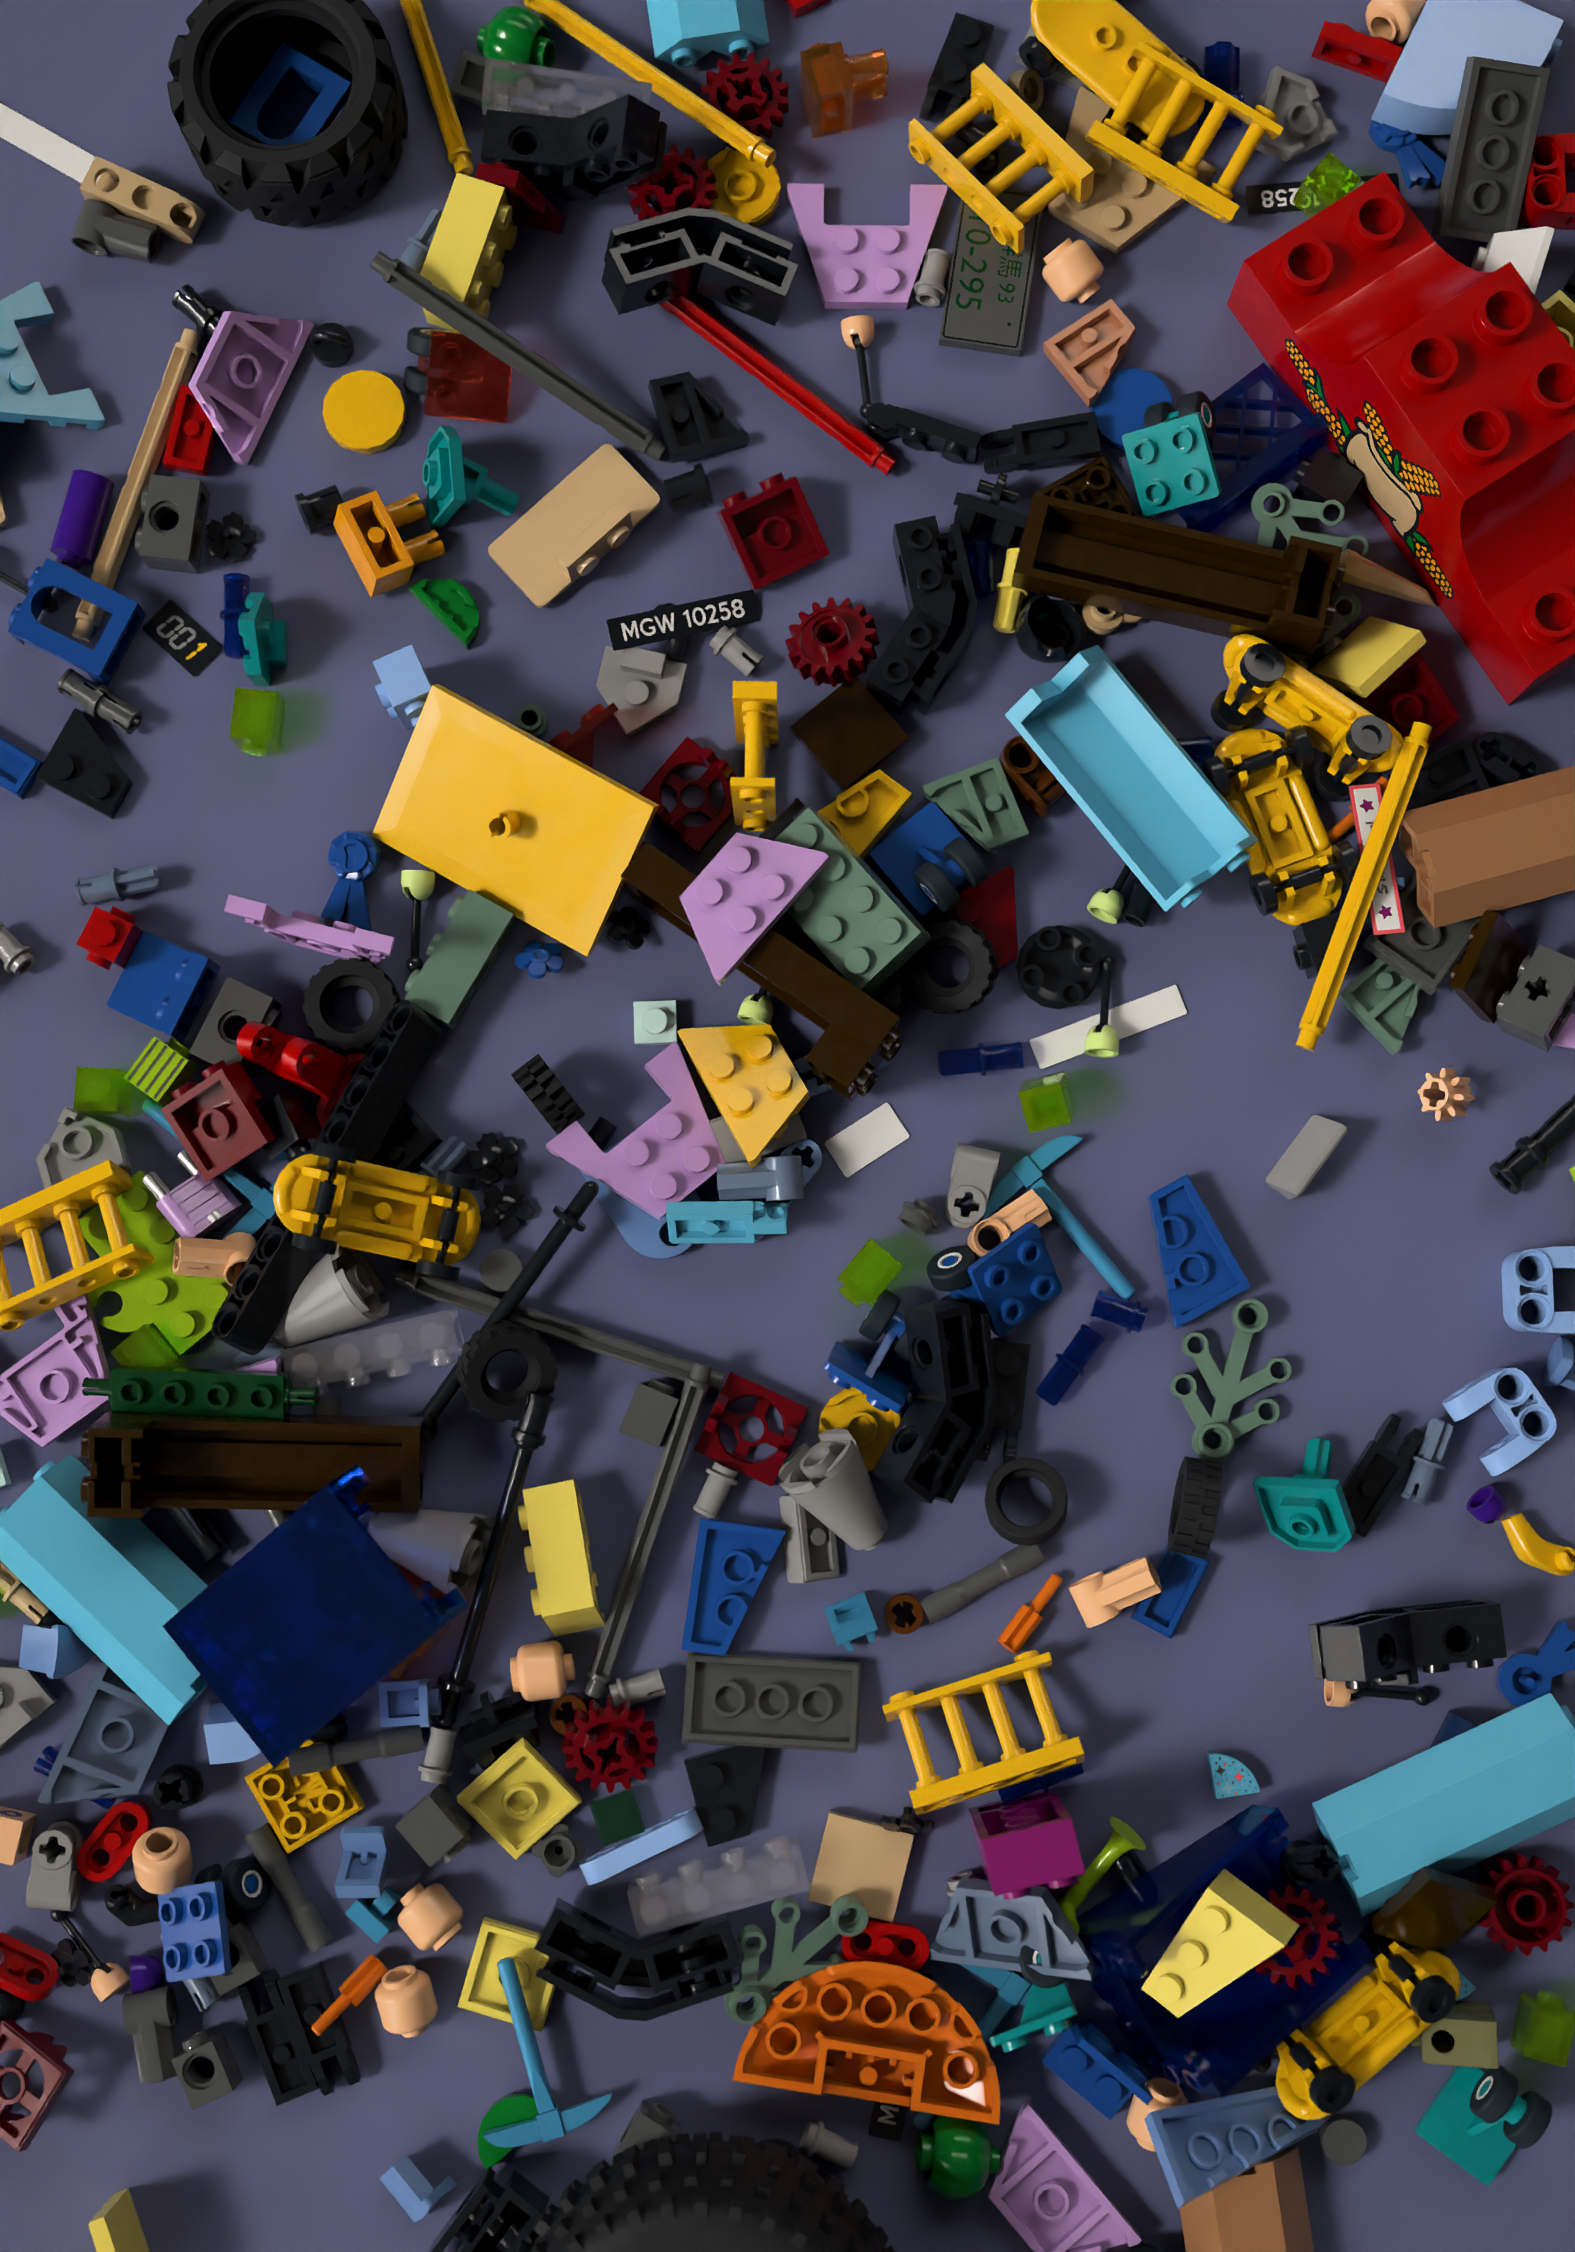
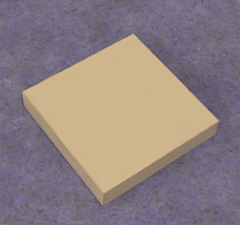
(861, 1862)

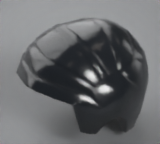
(1050, 630)

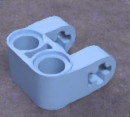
(1537, 1290)
(1509, 1411)

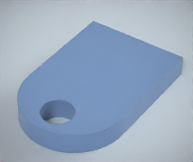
(636, 1225)

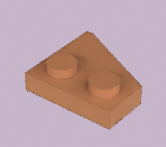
(1091, 349)

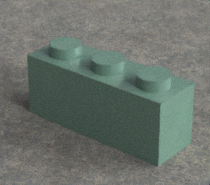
(460, 958)

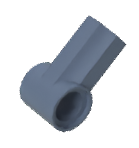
(771, 1179)

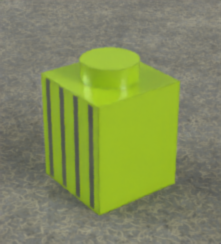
(162, 1069)

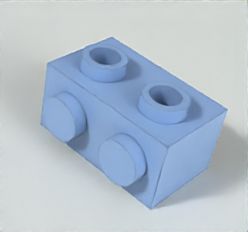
(403, 685)

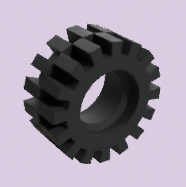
(547, 1094)

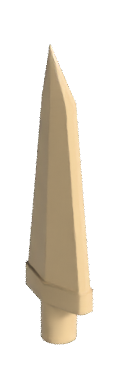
(1374, 577)

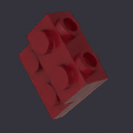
(772, 530)
(1411, 697)
(218, 1119)

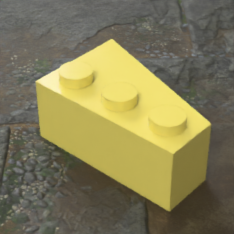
(560, 1558)
(1217, 1944)

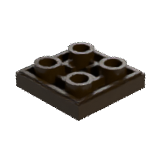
(1095, 486)
(849, 733)
(1488, 965)
(1433, 1910)

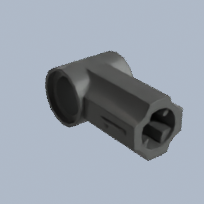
(104, 231)
(152, 2020)

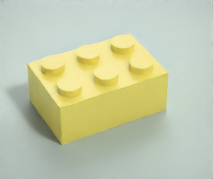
(470, 244)

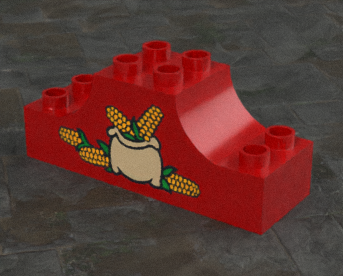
(1449, 406)

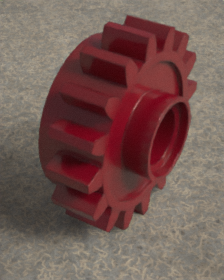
(833, 642)
(1546, 1910)

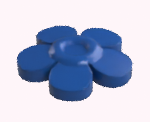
(539, 959)

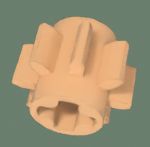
(1445, 1094)

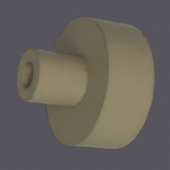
(1028, 86)

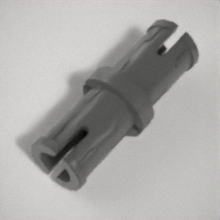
(99, 701)

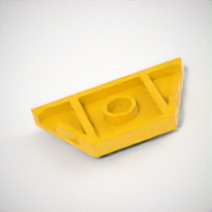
(748, 1081)

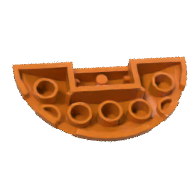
(876, 2038)

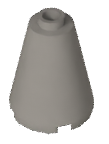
(333, 1298)
(836, 1488)
(435, 1545)

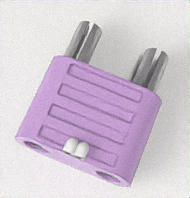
(194, 1205)

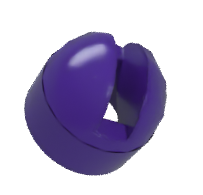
(1487, 1505)
(144, 1972)

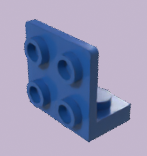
(163, 986)
(1094, 2068)

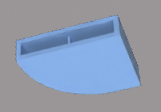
(1431, 68)

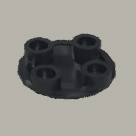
(1058, 967)

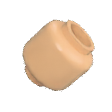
(1393, 18)
(1072, 271)
(541, 1670)
(162, 1860)
(430, 1916)
(406, 2001)
(1165, 2095)

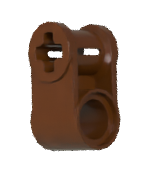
(1032, 779)

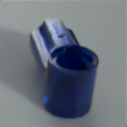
(1222, 69)

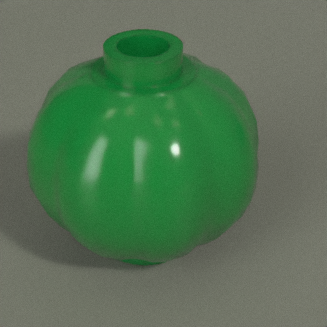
(518, 37)
(956, 2157)

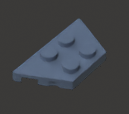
(106, 1746)
(992, 1930)

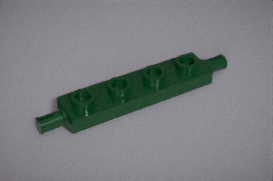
(200, 1392)

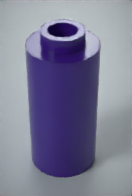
(81, 518)

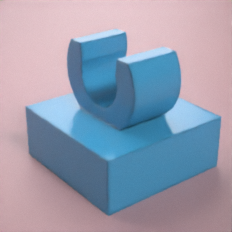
(851, 1620)
(372, 1914)

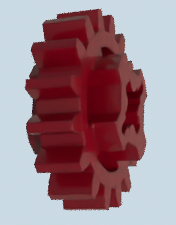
(743, 95)
(672, 188)
(623, 1757)
(1310, 1932)

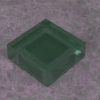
(617, 1816)

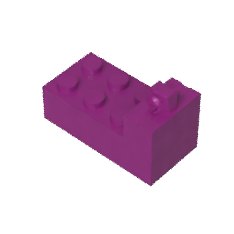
(1027, 1844)

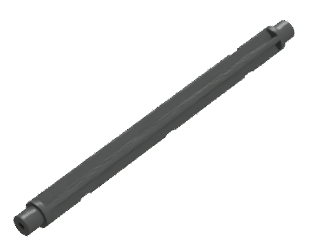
(516, 355)
(554, 1327)
(648, 1530)

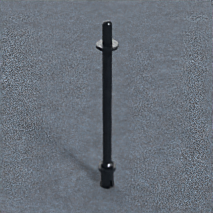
(568, 1220)
(527, 1438)

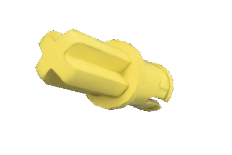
(1009, 598)

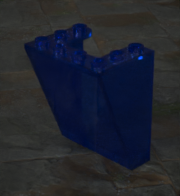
(307, 1621)
(1244, 2020)

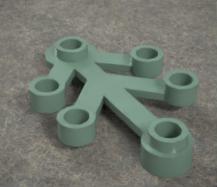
(1300, 508)
(1228, 1387)
(788, 1962)

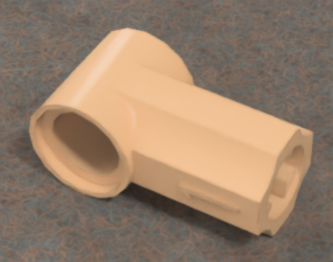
(1010, 1219)
(212, 1256)
(1104, 1595)

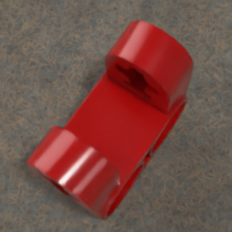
(1549, 184)
(291, 1058)

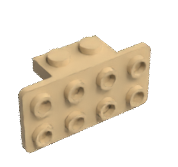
(574, 526)

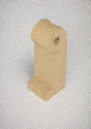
(142, 200)

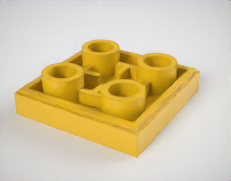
(303, 1804)

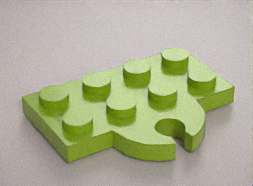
(155, 1296)

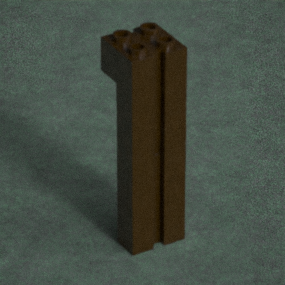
(1180, 574)
(855, 1025)
(247, 1461)

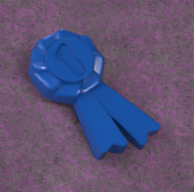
(1414, 157)
(353, 859)
(1530, 1676)

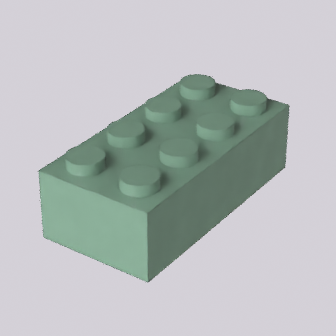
(851, 909)

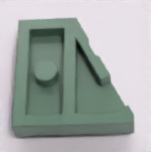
(980, 804)
(1382, 1003)

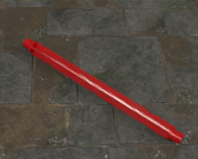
(781, 383)

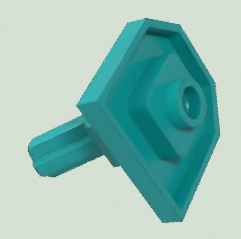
(457, 481)
(1309, 1508)

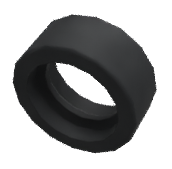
(1033, 1469)

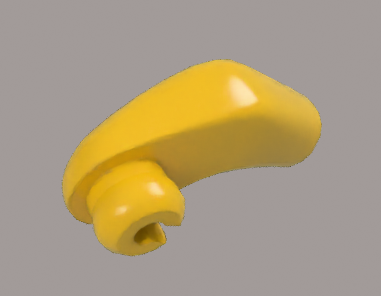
(1536, 1551)

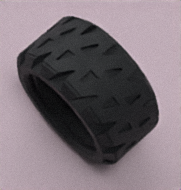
(304, 178)

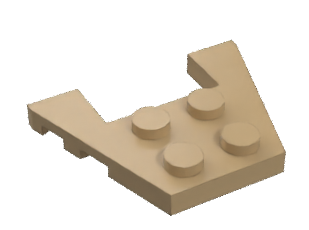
(1122, 199)

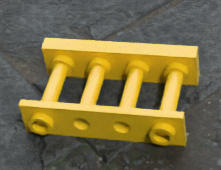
(1017, 123)
(1146, 156)
(756, 727)
(64, 1203)
(1015, 1763)

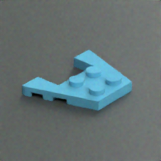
(21, 387)

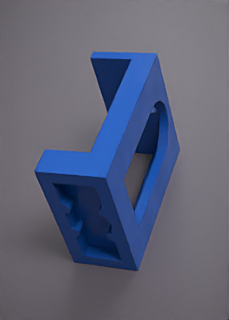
(288, 63)
(115, 639)

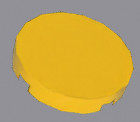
(751, 193)
(364, 411)
(863, 1421)

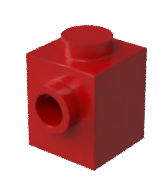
(109, 937)

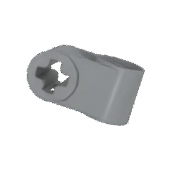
(970, 1177)
(54, 1874)

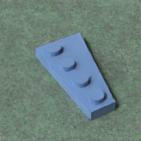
(1221, 2138)

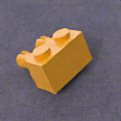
(375, 545)

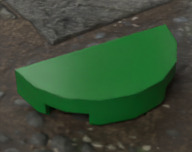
(451, 606)
(505, 2111)

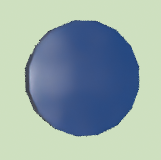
(1124, 403)

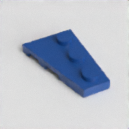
(1192, 1253)
(724, 1580)

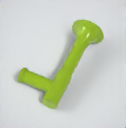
(1121, 1841)

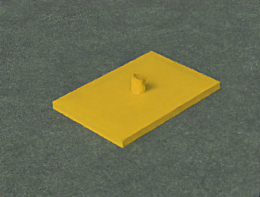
(513, 819)

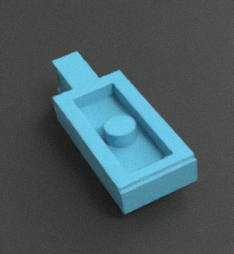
(724, 1221)

